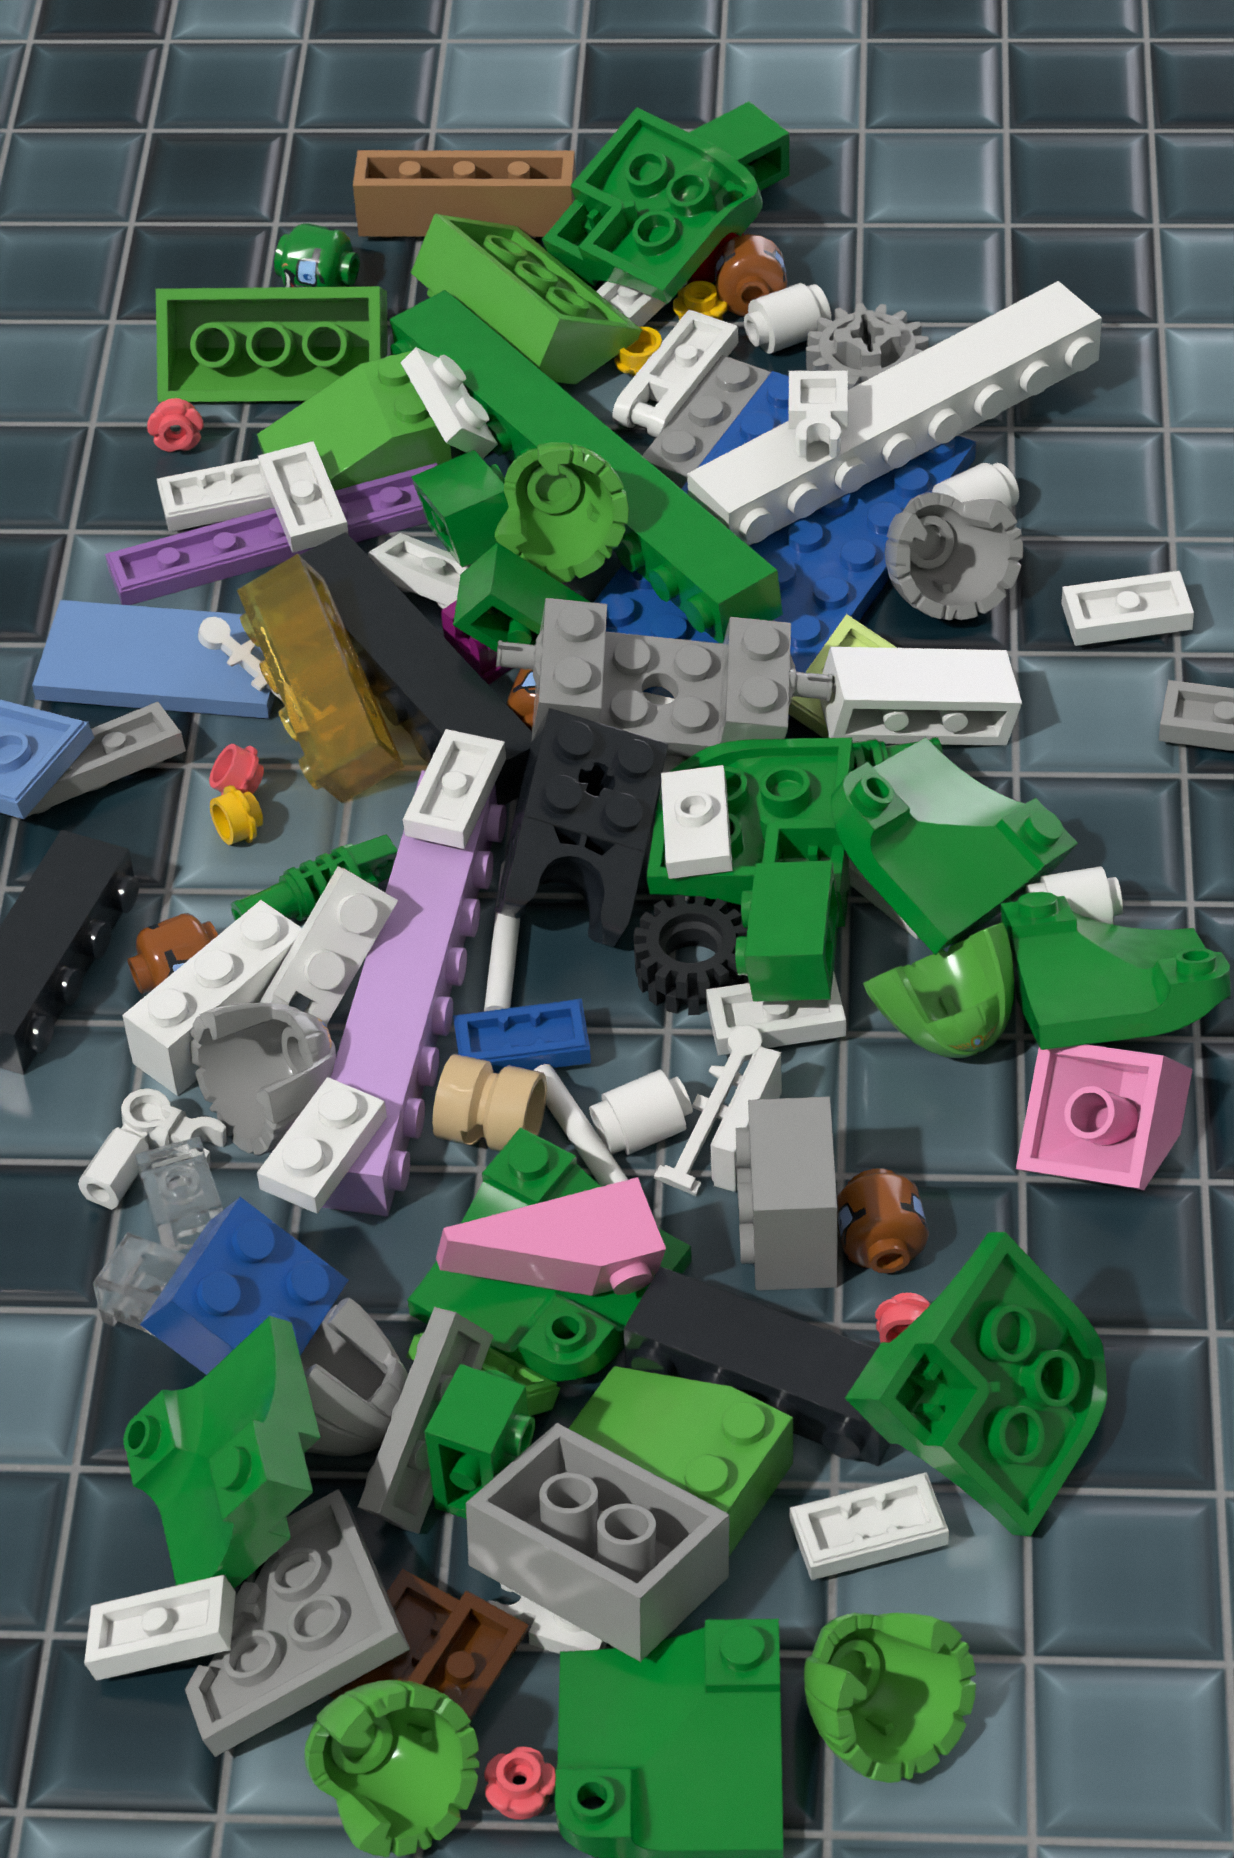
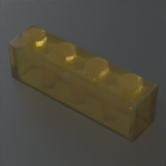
(318, 680)

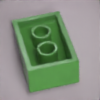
(363, 425)
(694, 1437)

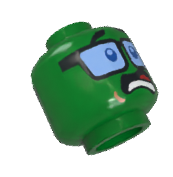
(316, 258)

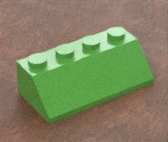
(523, 295)
(264, 340)

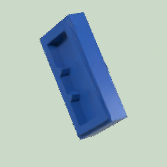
(526, 1035)

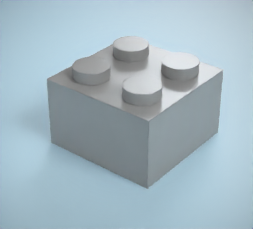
(788, 1193)

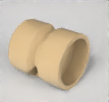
(486, 1104)

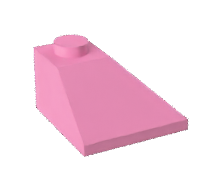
(1102, 1114)

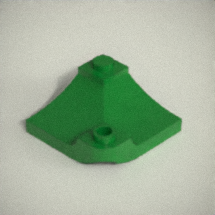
(652, 208)
(775, 810)
(942, 841)
(1106, 980)
(538, 1327)
(992, 1384)
(228, 1457)
(674, 1746)

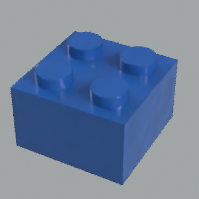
(236, 1279)

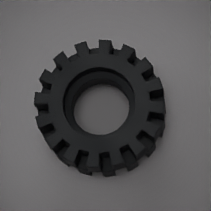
(682, 927)

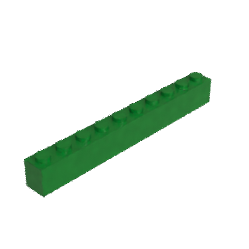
(667, 535)

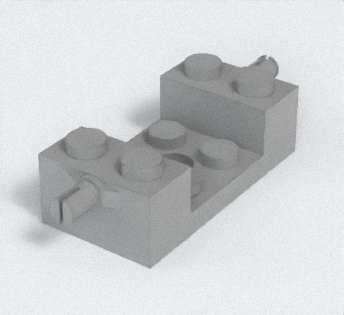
(717, 688)

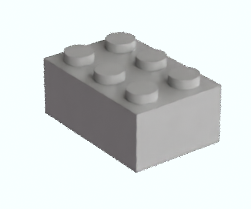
(598, 1541)

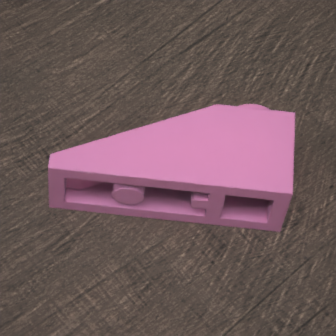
(566, 1244)

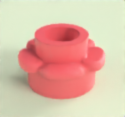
(180, 413)
(237, 768)
(898, 1313)
(521, 1800)

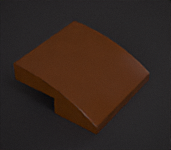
(452, 1643)

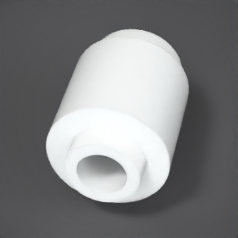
(785, 316)
(982, 482)
(1086, 892)
(641, 1113)

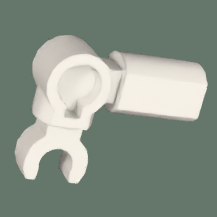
(147, 1125)

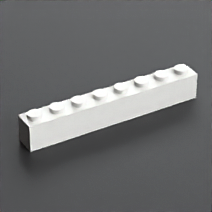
(903, 413)

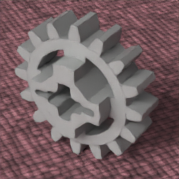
(863, 342)

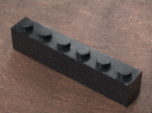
(413, 666)

